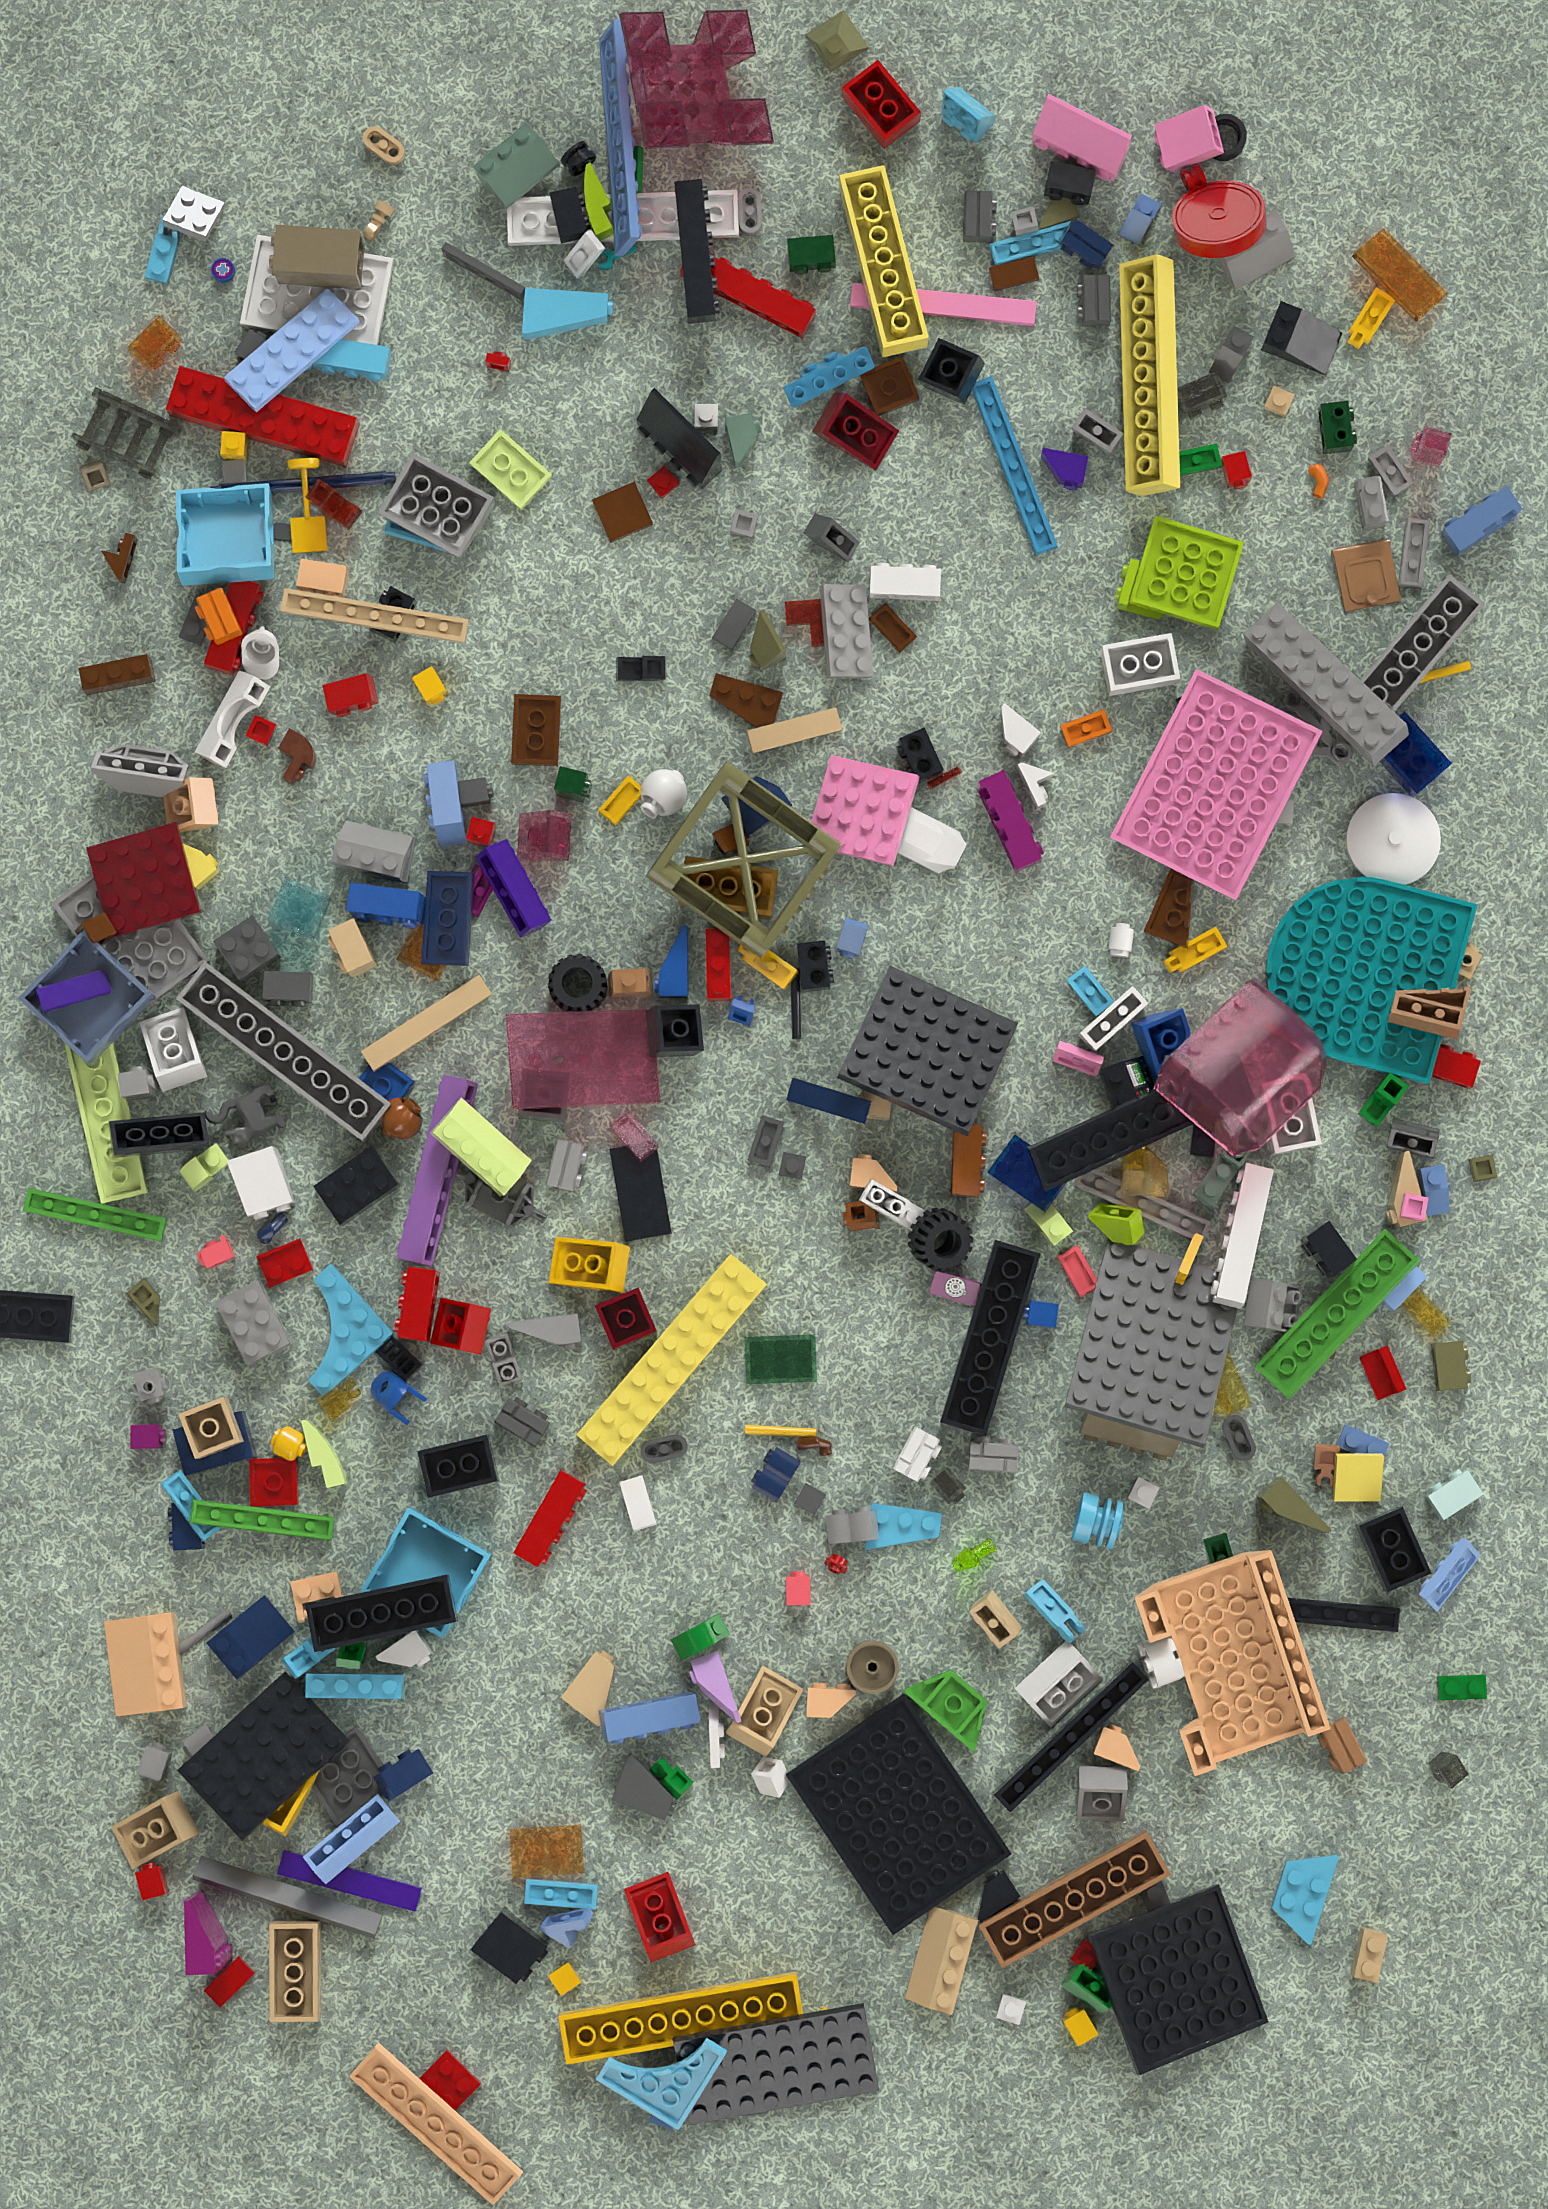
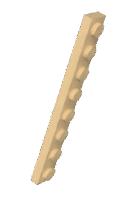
(374, 615)

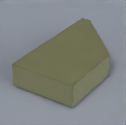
(1058, 213)
(146, 1300)

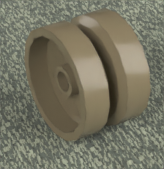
(862, 1656)

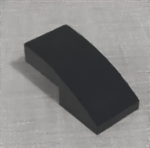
(640, 668)

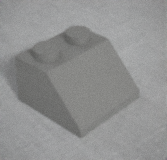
(1101, 1793)

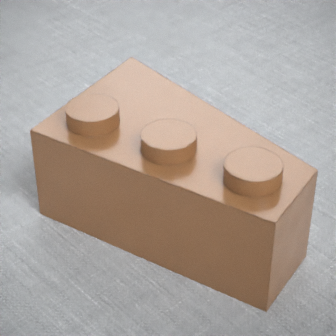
(1431, 1010)

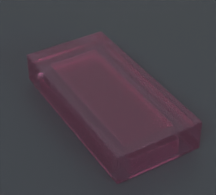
(634, 1136)

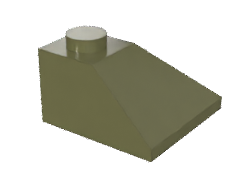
(837, 41)
(766, 645)

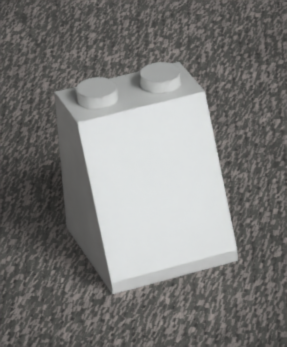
(261, 1182)

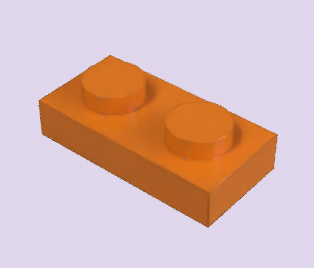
(1086, 728)

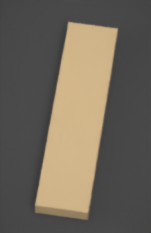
(794, 730)

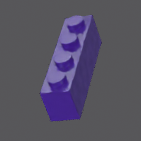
(513, 888)

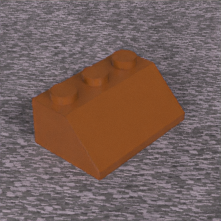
(968, 1163)

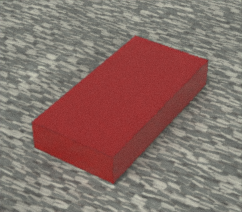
(229, 1981)

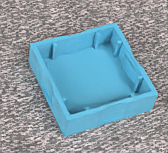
(225, 534)
(428, 1550)

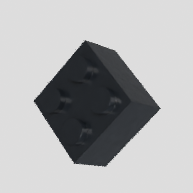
(951, 371)
(674, 1030)
(1328, 1250)

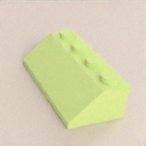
(481, 1147)

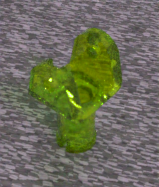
(971, 1557)

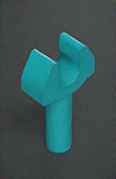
(611, 258)

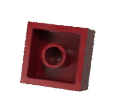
(626, 1318)

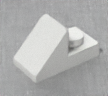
(1032, 777)

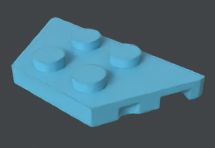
(1304, 1892)

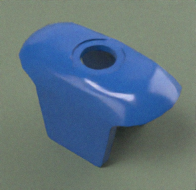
(393, 1393)

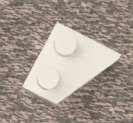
(716, 1731)

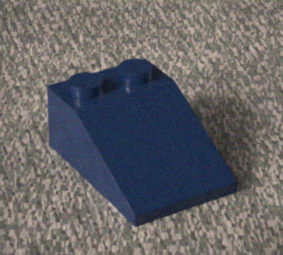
(250, 1637)

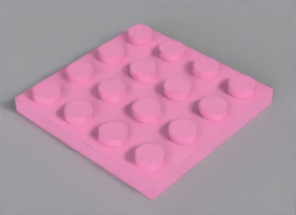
(865, 808)

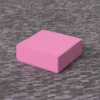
(1414, 1207)

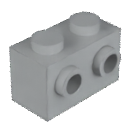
(1098, 432)
(137, 1084)

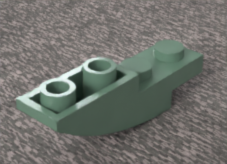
(1219, 1177)

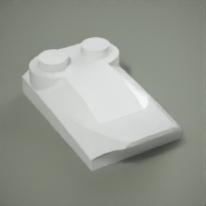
(931, 842)

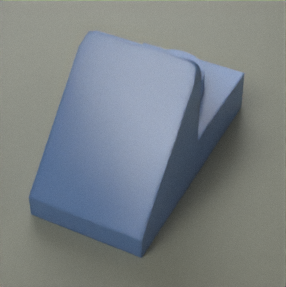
(1139, 219)
(565, 1925)

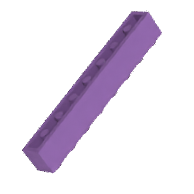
(433, 1180)

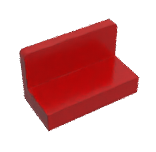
(1382, 1372)

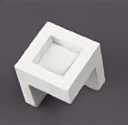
(770, 1777)

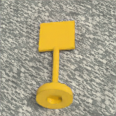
(307, 532)

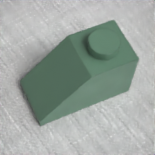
(742, 436)

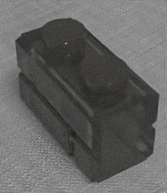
(1201, 395)

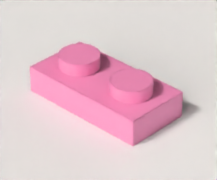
(1078, 1058)

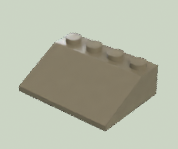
(1137, 1439)

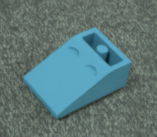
(966, 114)

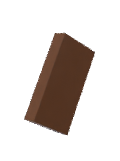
(1013, 273)
(892, 628)

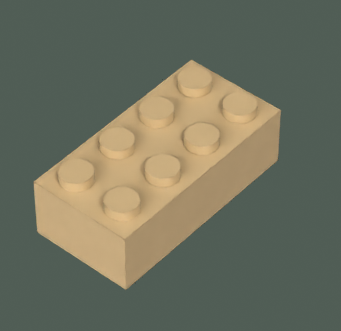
(295, 1971)

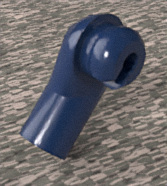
(268, 1231)

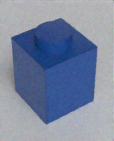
(1041, 1314)

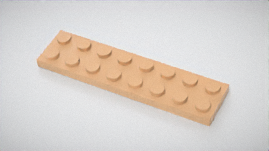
(436, 2124)

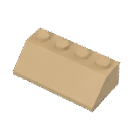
(941, 1959)

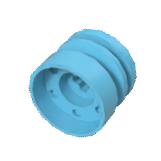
(1097, 1520)

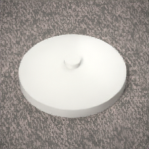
(1393, 838)

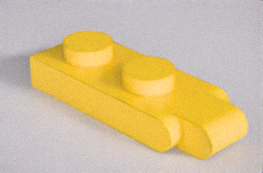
(1370, 318)
(1198, 951)
(770, 966)

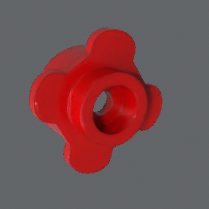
(836, 1564)

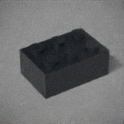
(356, 1186)
(458, 1466)
(1393, 1549)

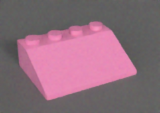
(1081, 138)

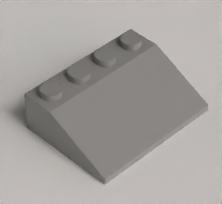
(437, 506)

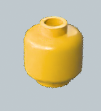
(288, 1443)

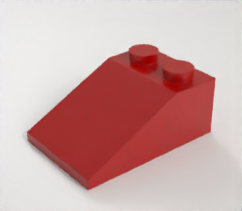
(659, 1917)

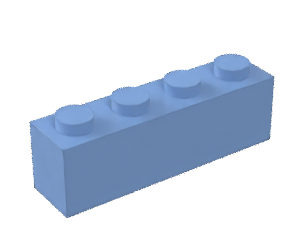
(649, 1716)

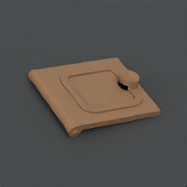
(1366, 575)

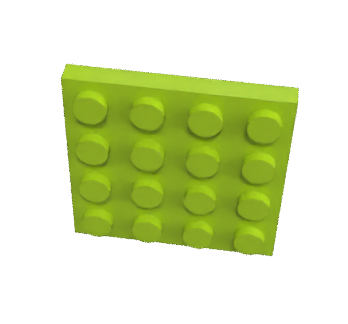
(1186, 572)

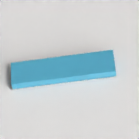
(1027, 244)

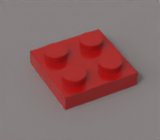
(273, 1482)
(450, 2080)

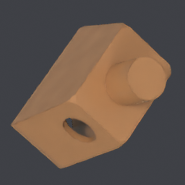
(630, 983)

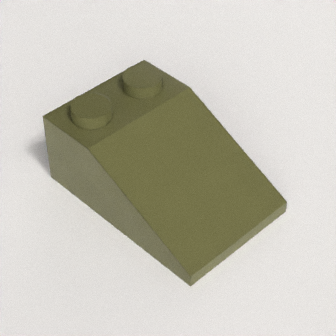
(1285, 1502)

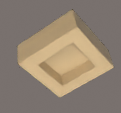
(1279, 401)

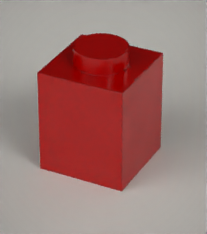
(1236, 470)
(481, 832)
(151, 1881)

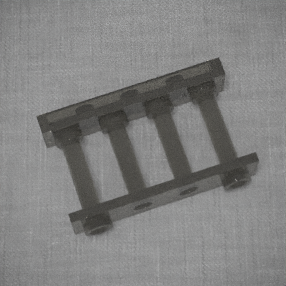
(125, 411)

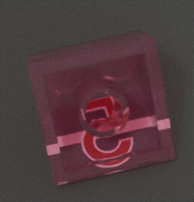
(544, 836)

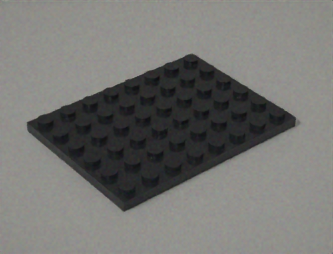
(898, 1814)

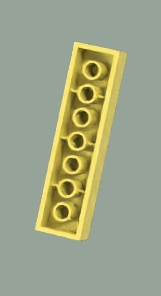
(883, 261)

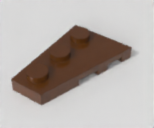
(749, 701)
(1172, 910)

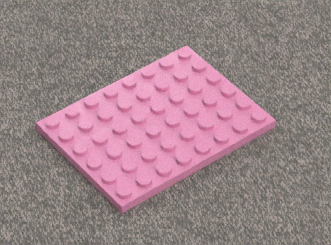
(1216, 784)

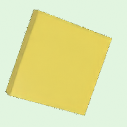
(1358, 1477)

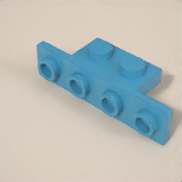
(827, 374)

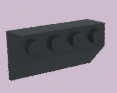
(158, 1135)

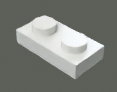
(584, 254)

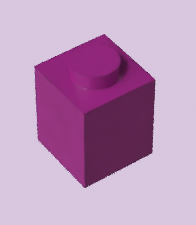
(147, 1436)

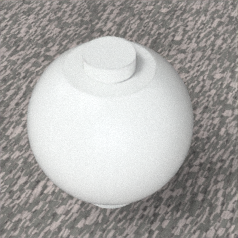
(663, 793)

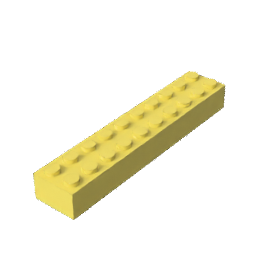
(1149, 375)
(671, 1359)

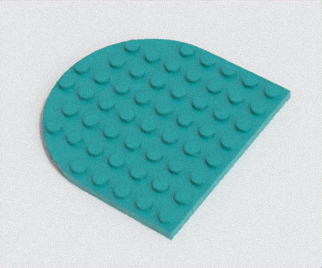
(1350, 951)

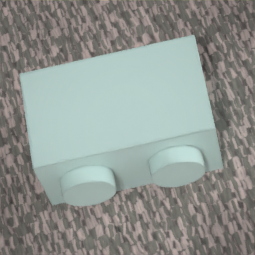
(1453, 1494)

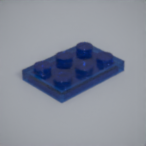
(1017, 1173)

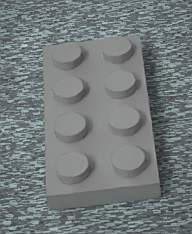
(846, 631)

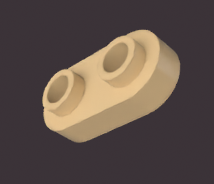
(384, 146)

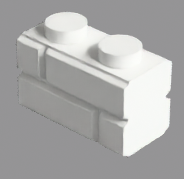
(916, 1454)

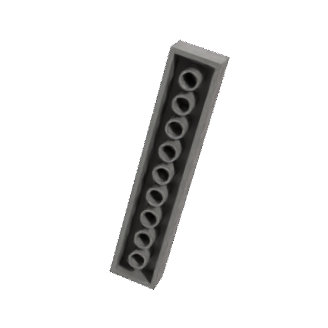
(284, 1051)

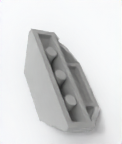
(140, 769)

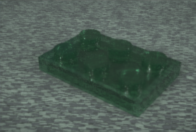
(780, 1359)

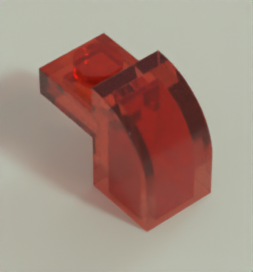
(333, 505)

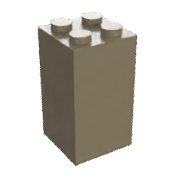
(317, 257)

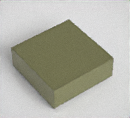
(1483, 1168)

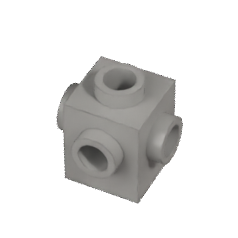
(142, 1381)

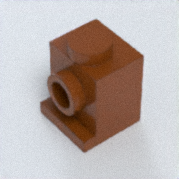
(857, 1209)

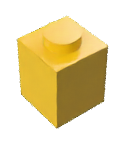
(234, 446)
(430, 686)
(1079, 2025)

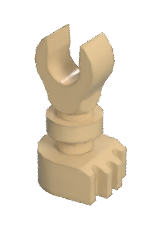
(383, 210)

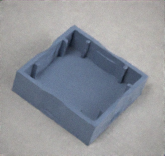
(97, 1022)

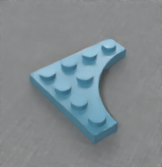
(354, 1331)
(666, 2090)

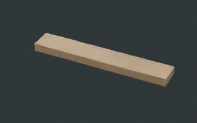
(426, 1023)

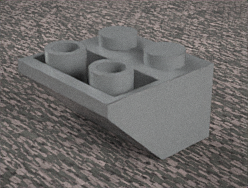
(1272, 1305)

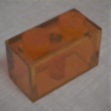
(155, 344)

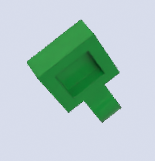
(674, 1779)

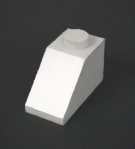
(1017, 732)
(407, 1651)

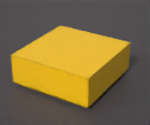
(564, 1978)

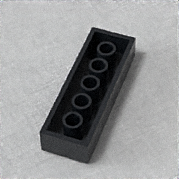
(381, 1613)

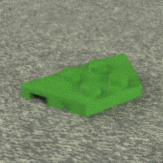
(952, 1705)

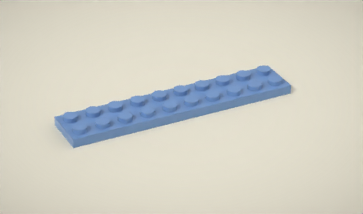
(619, 139)

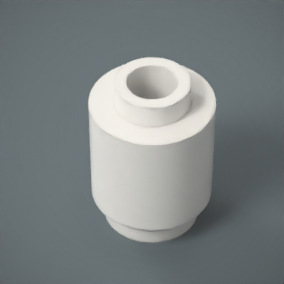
(1121, 940)

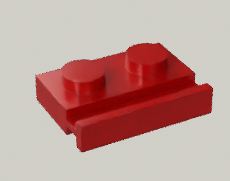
(285, 1263)

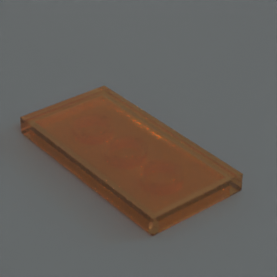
(1399, 275)

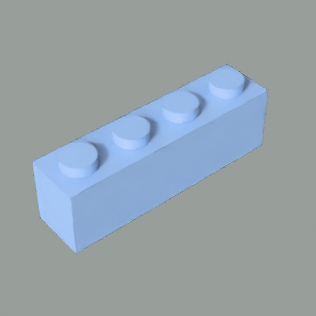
(351, 1839)

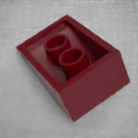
(855, 430)

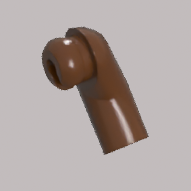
(815, 1442)

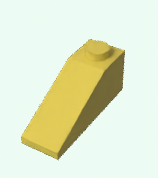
(201, 866)

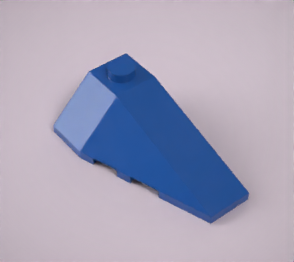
(1160, 1036)

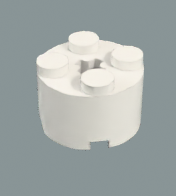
(1161, 1661)

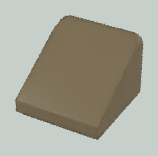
(94, 475)

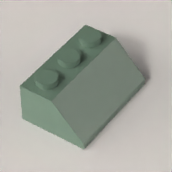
(516, 166)

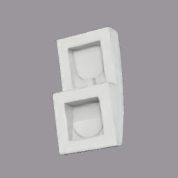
(638, 1503)

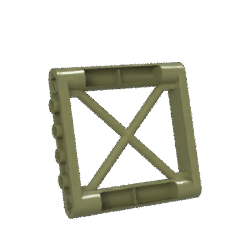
(815, 843)

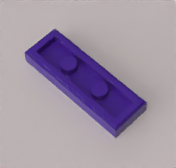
(73, 991)

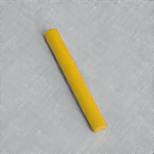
(1446, 671)
(780, 1431)

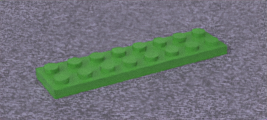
(1337, 1313)

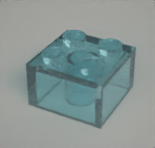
(299, 909)

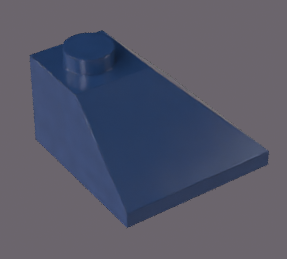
(751, 819)

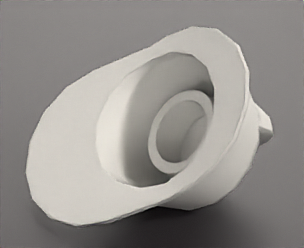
(260, 654)

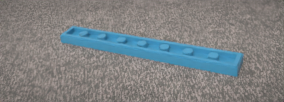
(1014, 466)

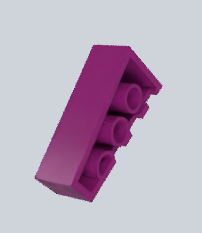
(1009, 821)

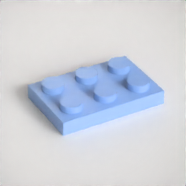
(1449, 1574)

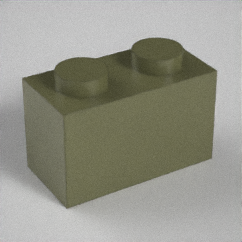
(1450, 1365)

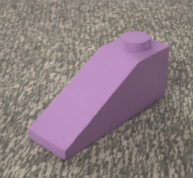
(713, 1682)

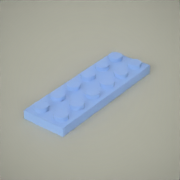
(291, 350)

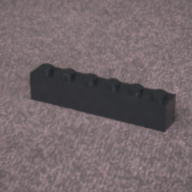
(695, 251)

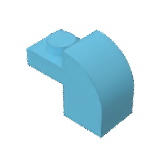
(304, 1658)

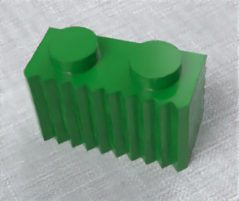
(1087, 1988)

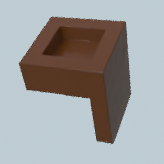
(97, 929)

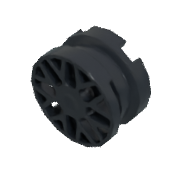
(577, 158)

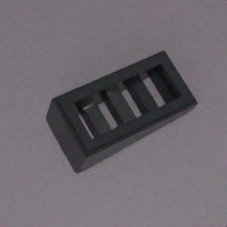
(411, 1370)

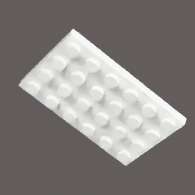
(273, 305)

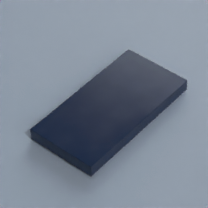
(447, 918)

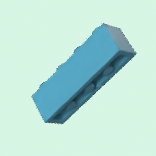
(355, 359)
(354, 1685)

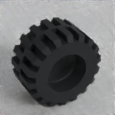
(568, 966)
(955, 1246)

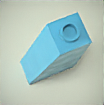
(561, 311)

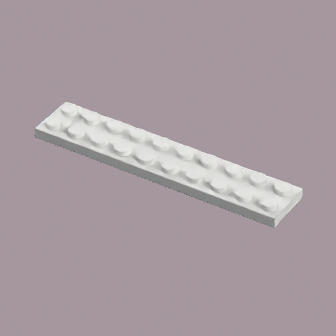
(533, 220)

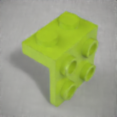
(1123, 593)

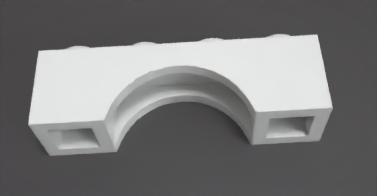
(243, 695)

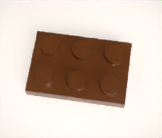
(536, 730)

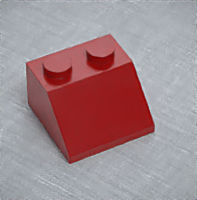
(460, 1326)

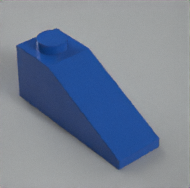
(674, 972)

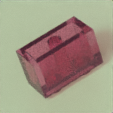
(1430, 446)

